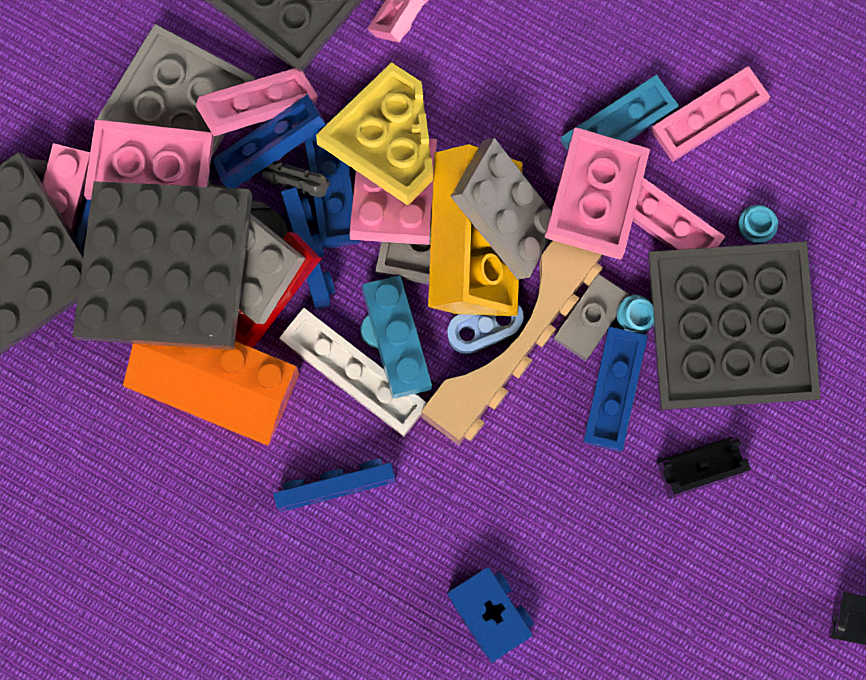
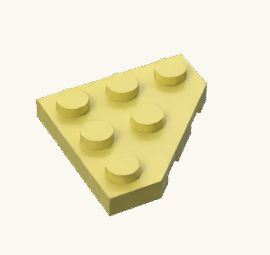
(385, 134)

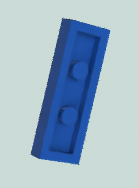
(269, 142)
(335, 207)
(298, 214)
(615, 389)
(334, 485)

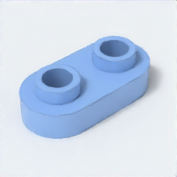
(485, 329)

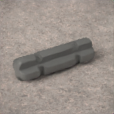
(296, 177)

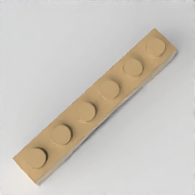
(464, 399)

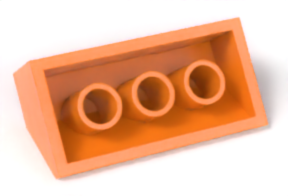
(222, 386)

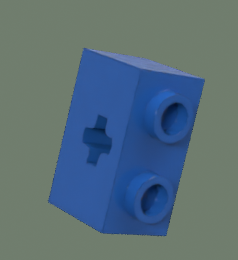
(469, 603)

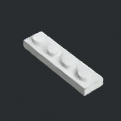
(351, 371)

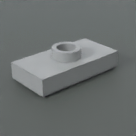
(591, 318)

